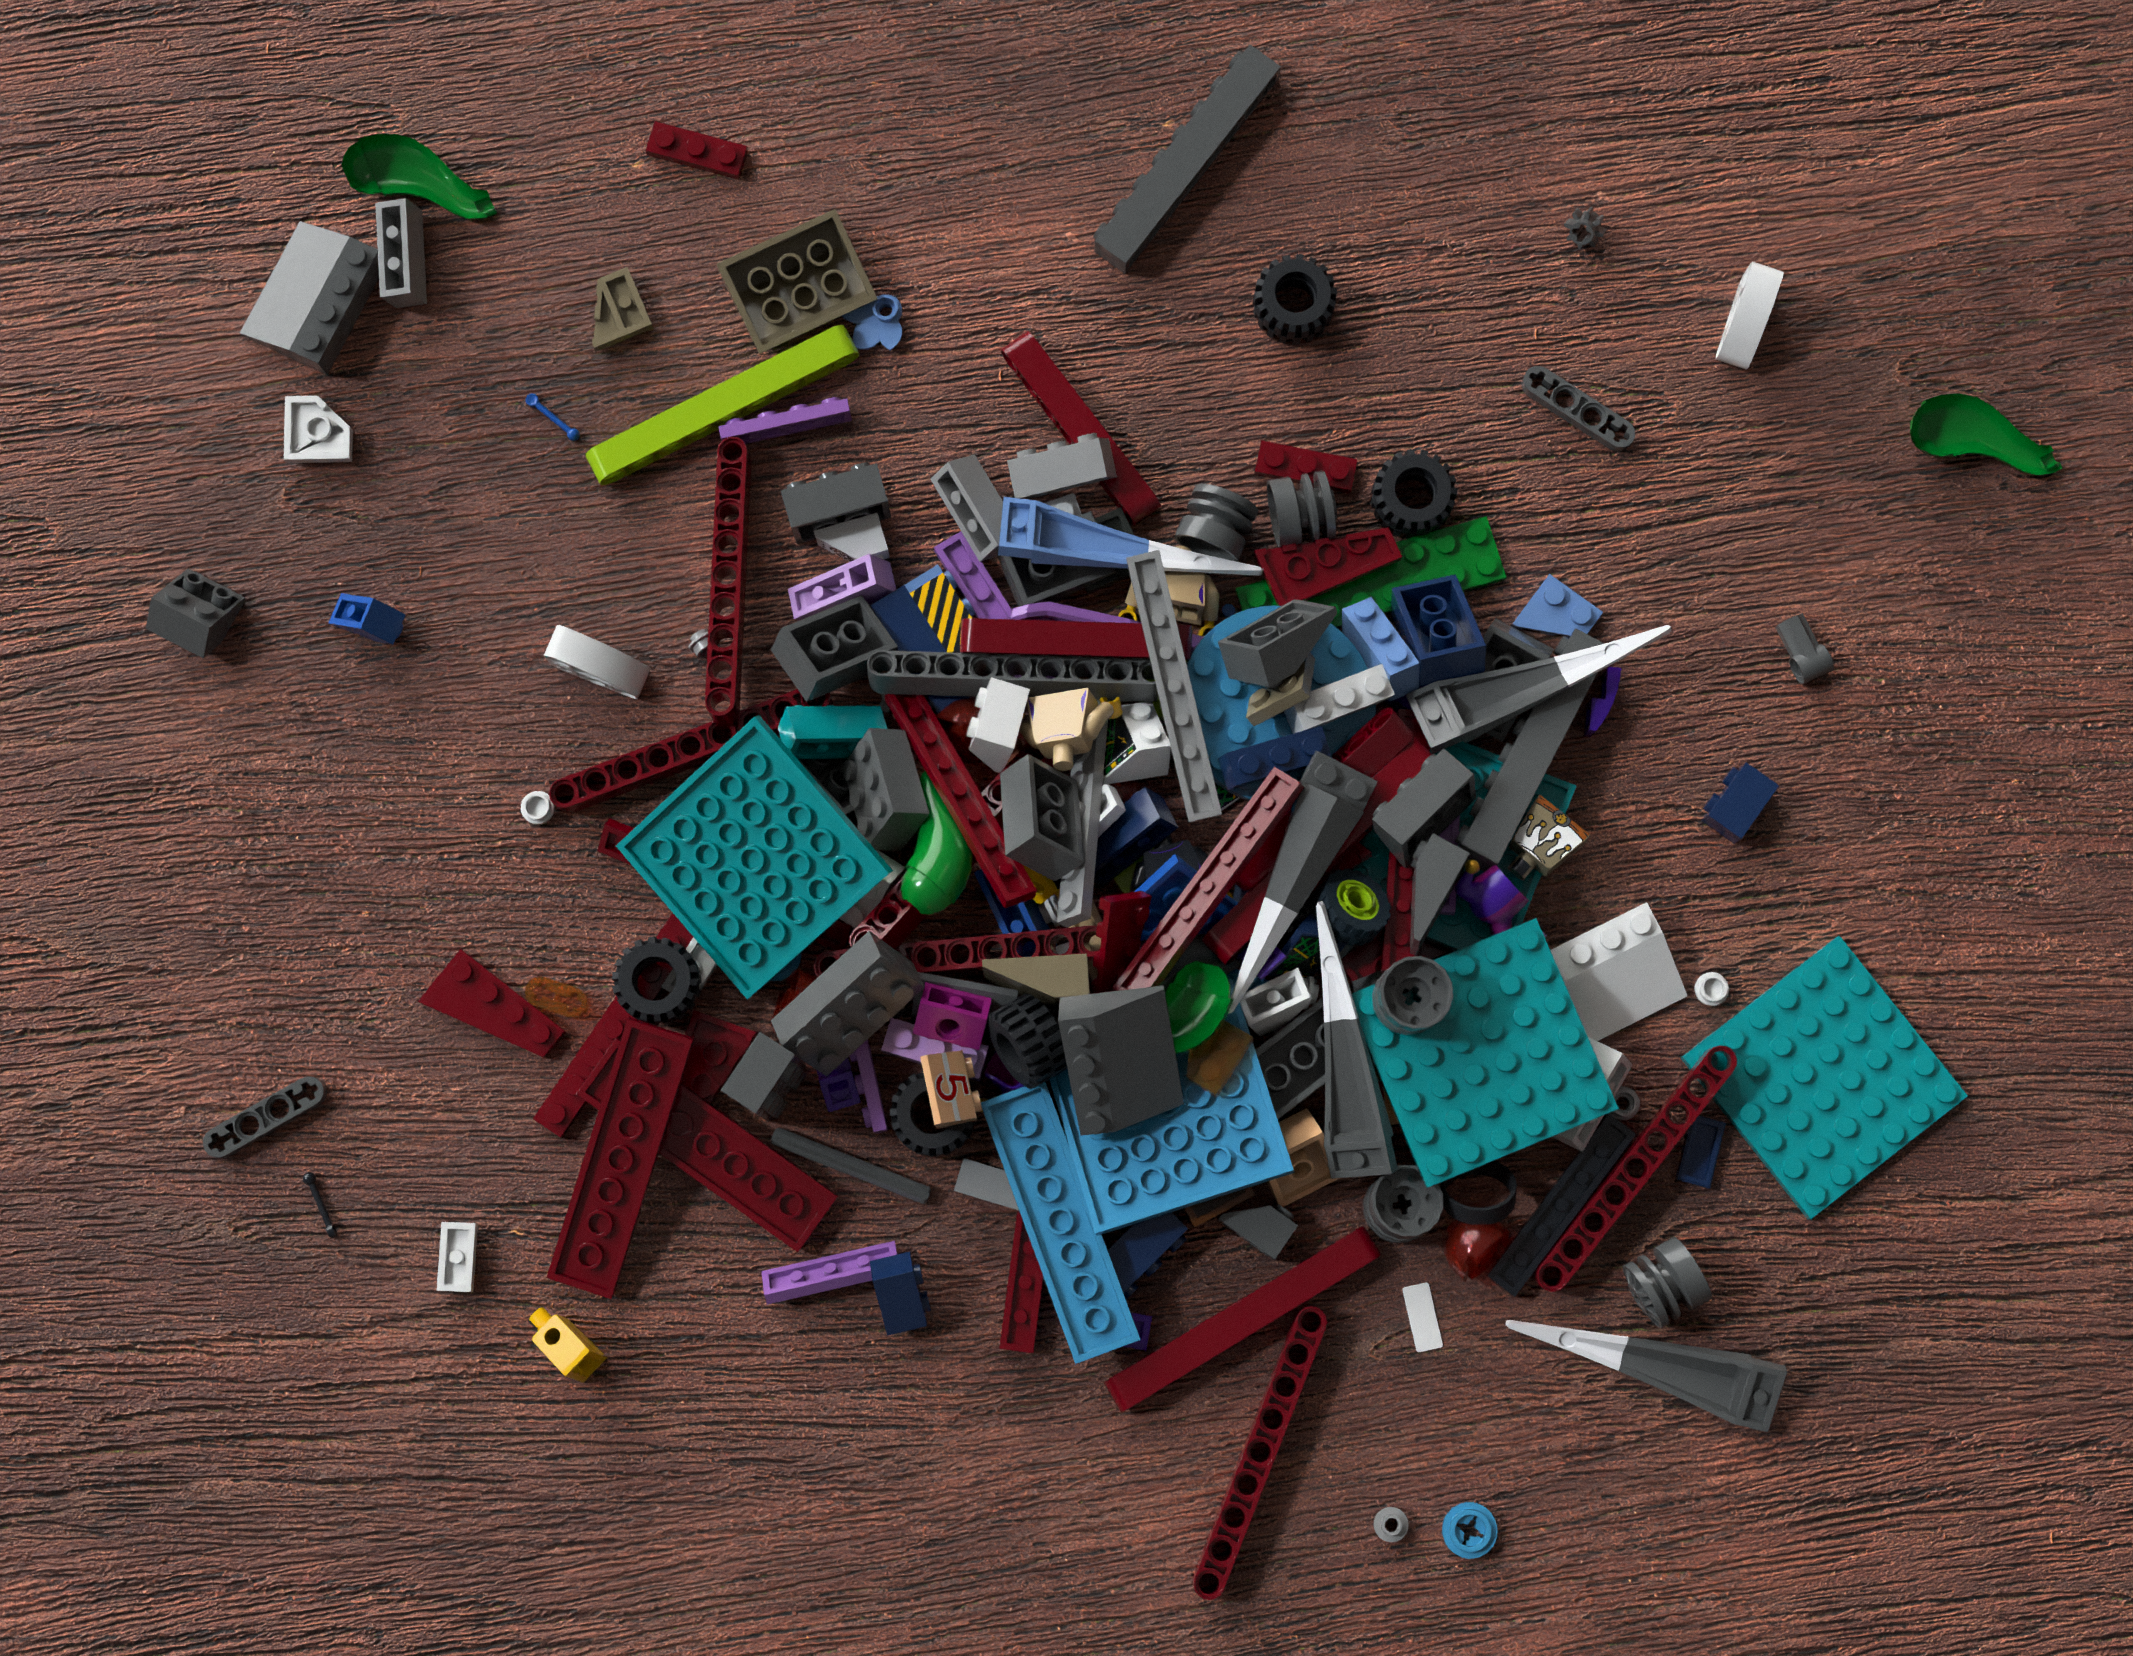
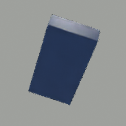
(1700, 1152)

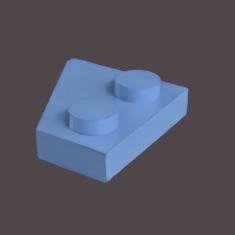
(1557, 611)

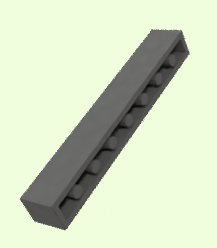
(1186, 159)
(1523, 766)

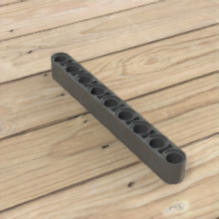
(1002, 667)

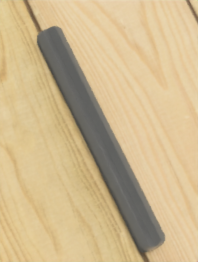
(851, 1165)

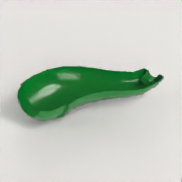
(406, 167)
(1968, 425)
(940, 860)
(1201, 995)

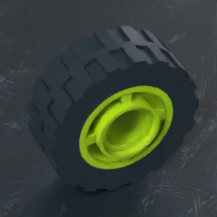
(1354, 906)

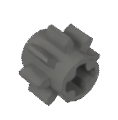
(1593, 227)

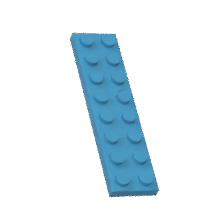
(1059, 1222)

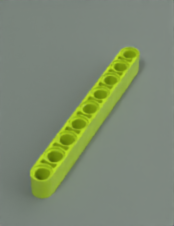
(721, 403)

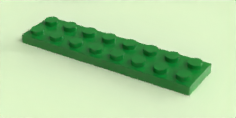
(1458, 549)

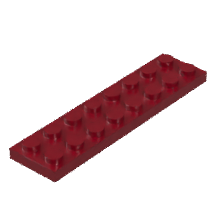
(620, 1158)
(732, 1162)

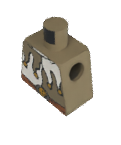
(1545, 840)

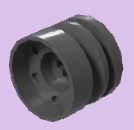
(1301, 509)
(1216, 522)
(1431, 992)
(1407, 1186)
(1671, 1279)

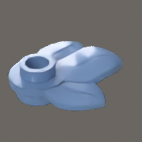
(875, 328)

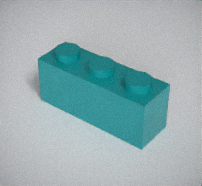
(827, 730)

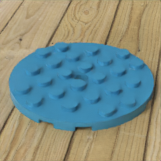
(1224, 701)

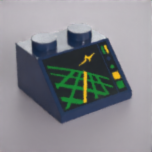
(1303, 950)

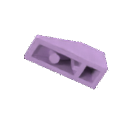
(864, 576)

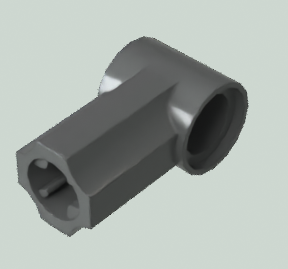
(1807, 657)

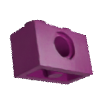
(952, 1016)

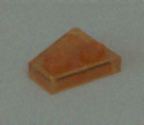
(1217, 1058)

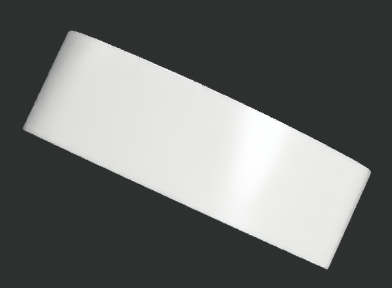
(1749, 314)
(596, 662)

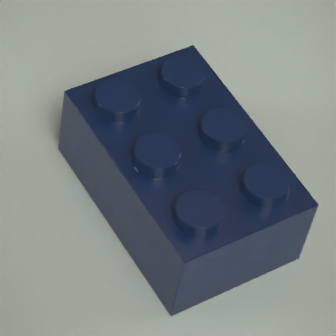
(1439, 629)

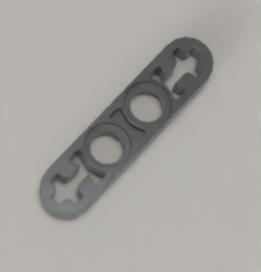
(1581, 403)
(267, 1121)

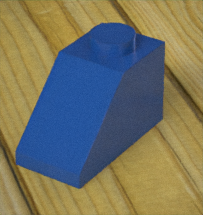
(367, 618)

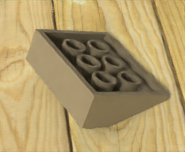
(796, 281)
(1041, 976)

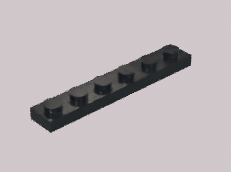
(1560, 1205)

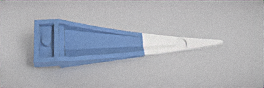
(1060, 538)

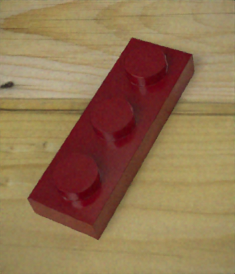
(696, 150)
(1283, 461)

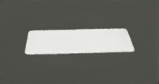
(1422, 1317)

